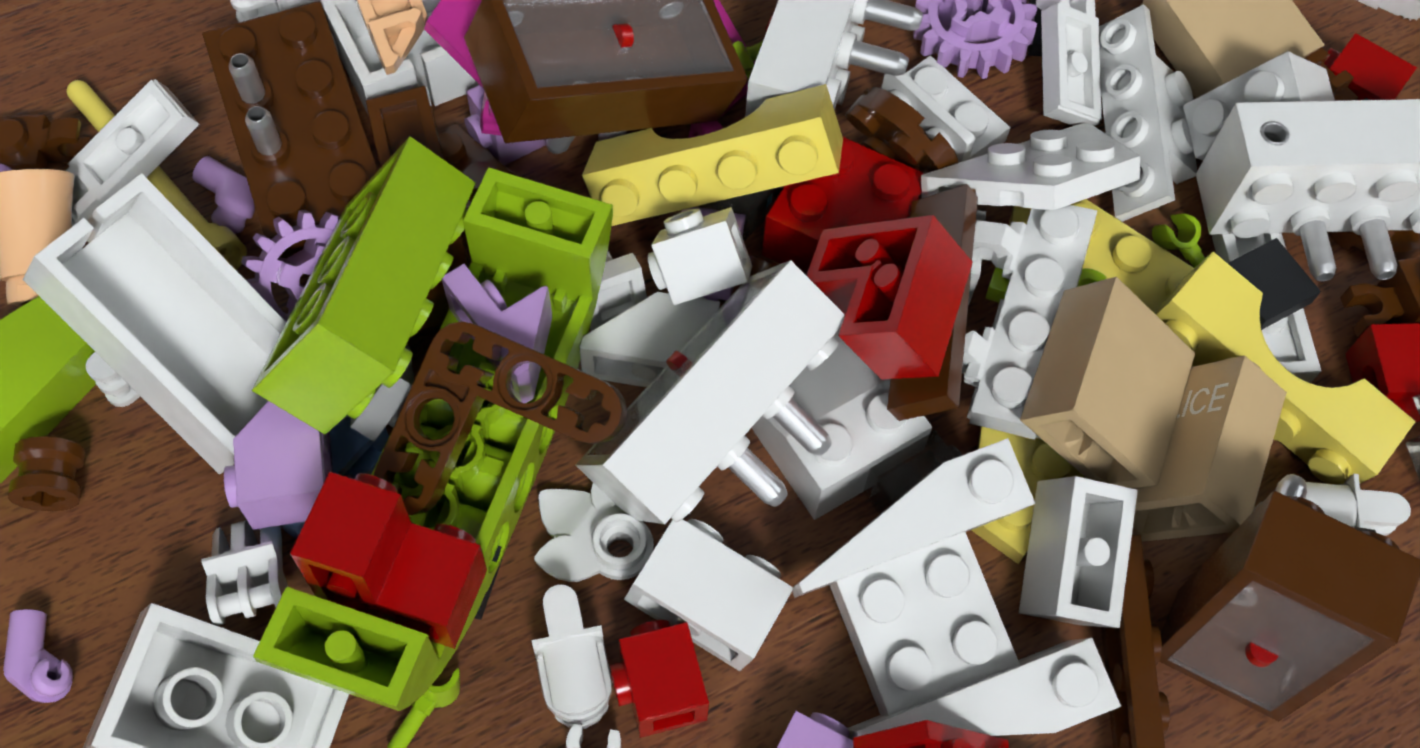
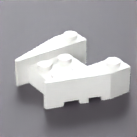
(931, 624)

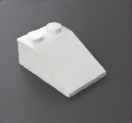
(852, 408)
(203, 689)

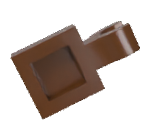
(34, 141)

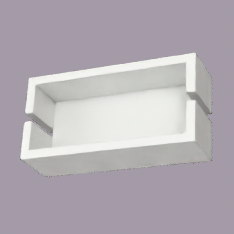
(163, 314)

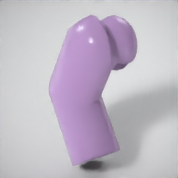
(230, 191)
(29, 664)

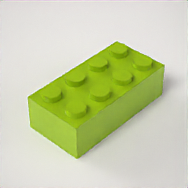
(368, 290)

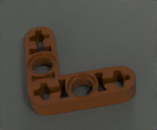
(466, 394)

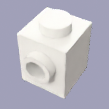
(699, 255)

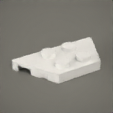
(1044, 171)

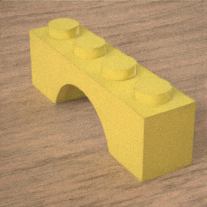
(774, 146)
(1326, 427)

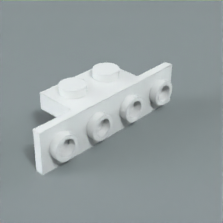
(1144, 112)

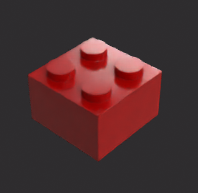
(863, 192)

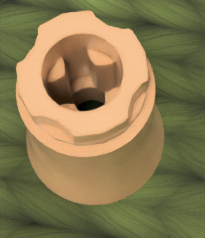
(32, 215)

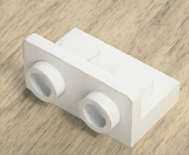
(948, 109)

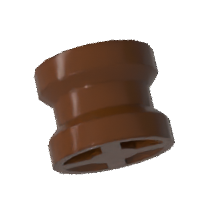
(46, 474)

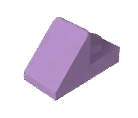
(523, 322)

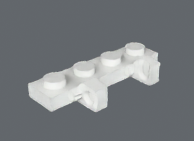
(1040, 264)

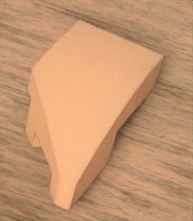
(393, 28)

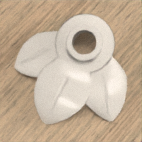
(583, 530)

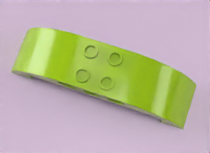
(520, 241)

